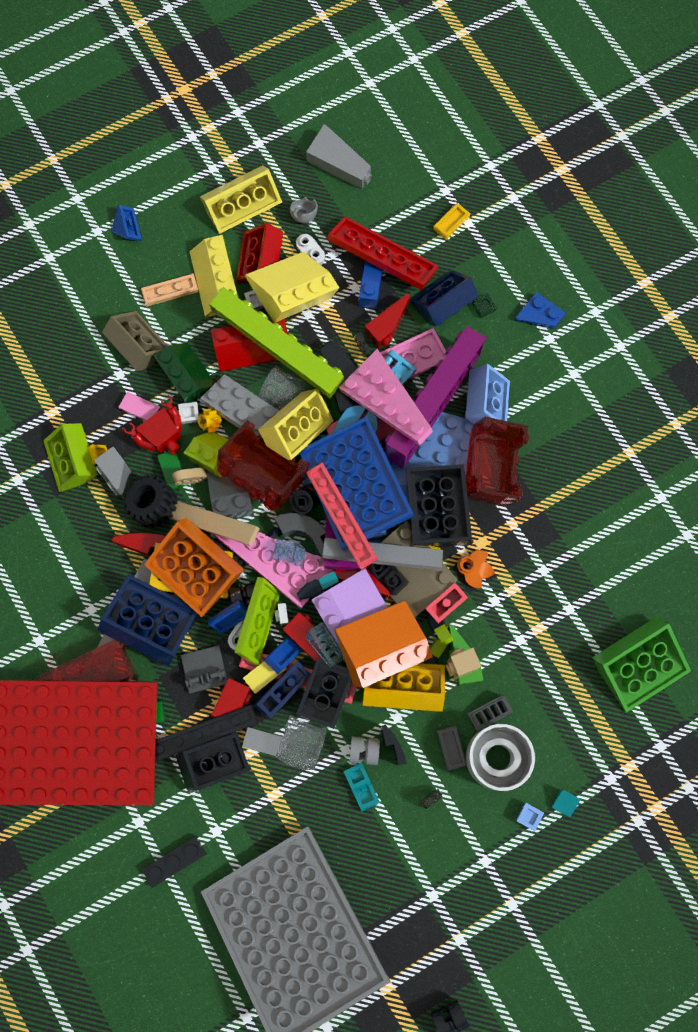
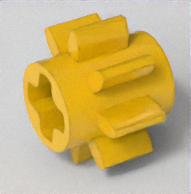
(209, 420)

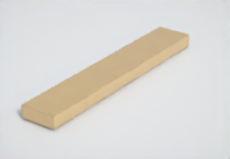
(216, 523)

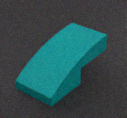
(361, 787)

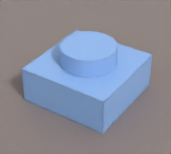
(529, 816)

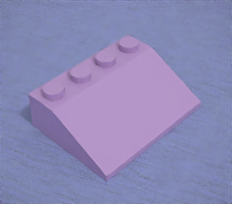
(349, 601)

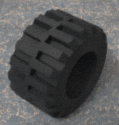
(141, 492)

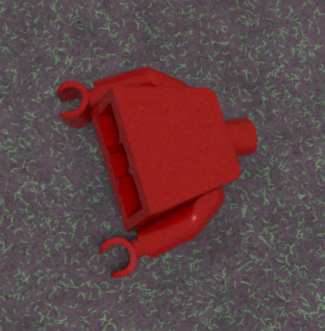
(159, 431)

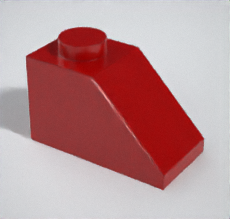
(232, 698)

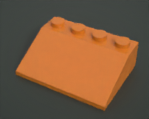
(193, 566)
(382, 644)

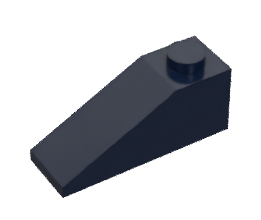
(281, 690)

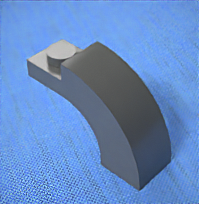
(303, 525)

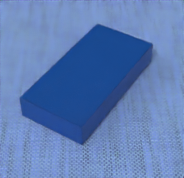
(228, 617)
(283, 655)

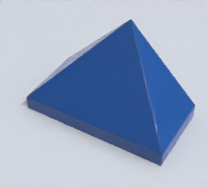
(126, 224)

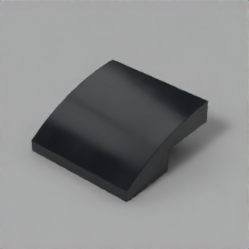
(391, 740)

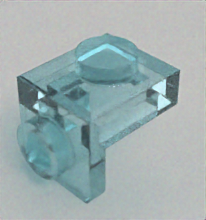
(289, 552)

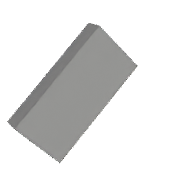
(262, 741)

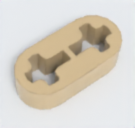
(189, 476)

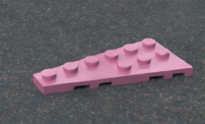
(382, 394)
(282, 575)

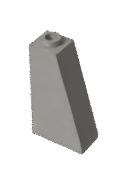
(337, 158)

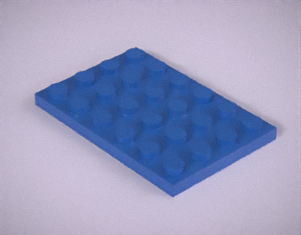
(362, 477)

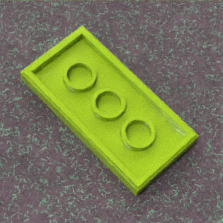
(257, 621)

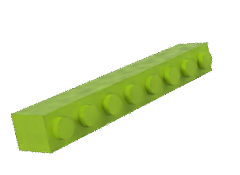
(276, 342)

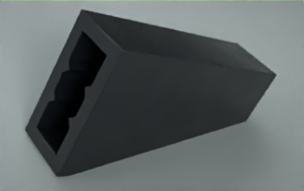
(338, 358)

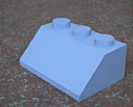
(487, 394)

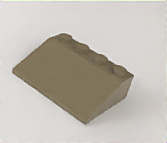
(424, 584)

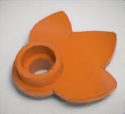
(478, 568)

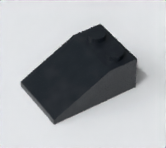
(325, 694)
(212, 763)

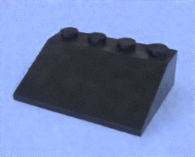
(439, 505)

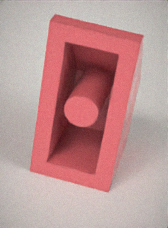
(446, 603)

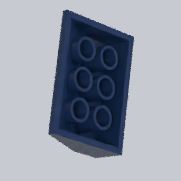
(147, 620)

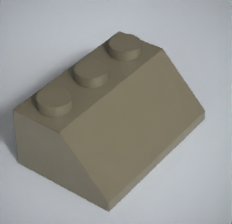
(134, 339)

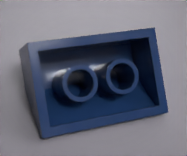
(445, 297)

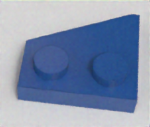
(541, 312)

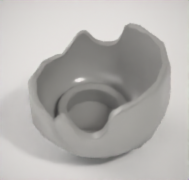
(303, 210)

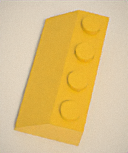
(413, 688)

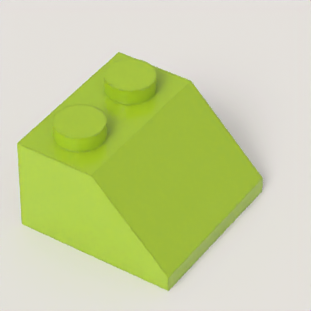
(204, 451)

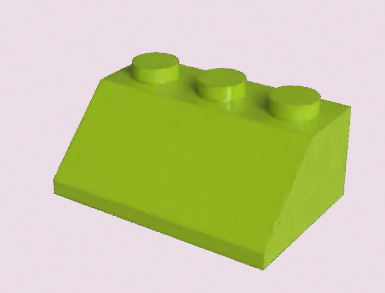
(70, 456)

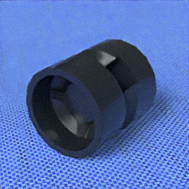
(304, 499)
(242, 593)
(454, 1012)

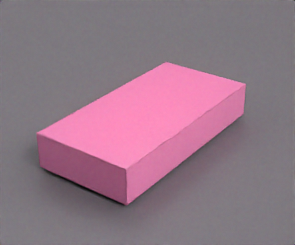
(138, 406)

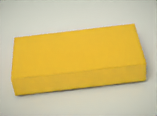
(451, 221)

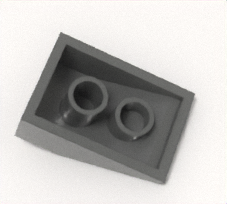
(228, 498)

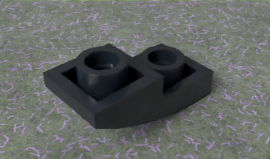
(390, 576)

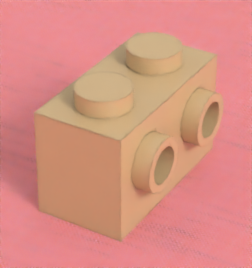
(462, 663)

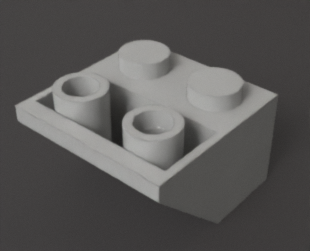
(114, 469)

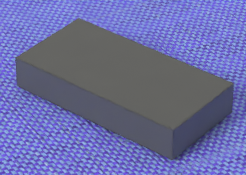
(451, 748)

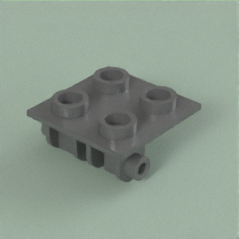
(204, 669)

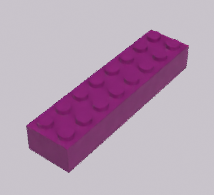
(438, 391)

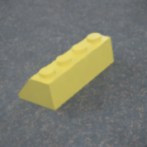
(241, 199)
(211, 270)
(296, 424)

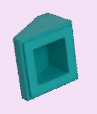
(565, 803)

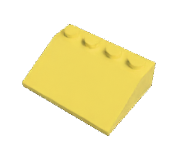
(292, 285)

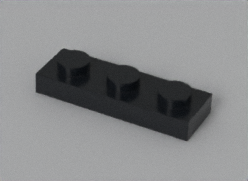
(174, 861)

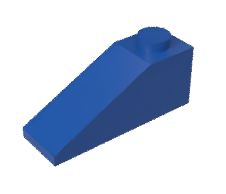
(370, 286)

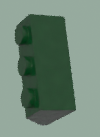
(184, 371)

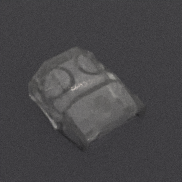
(281, 388)
(301, 744)

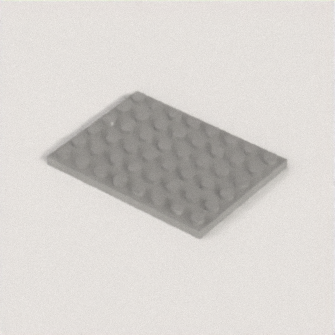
(294, 937)

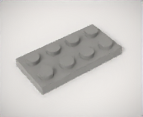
(237, 404)

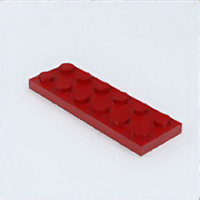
(382, 253)

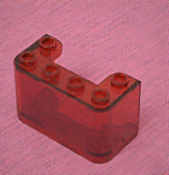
(494, 461)
(259, 468)

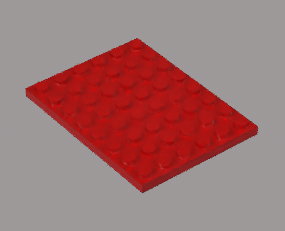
(77, 742)

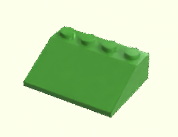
(642, 663)

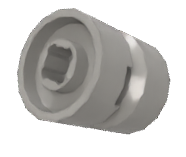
(364, 750)

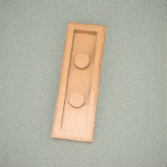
(169, 290)

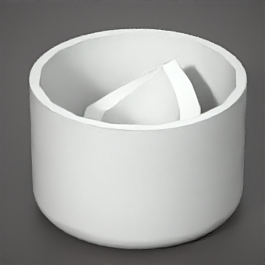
(521, 757)

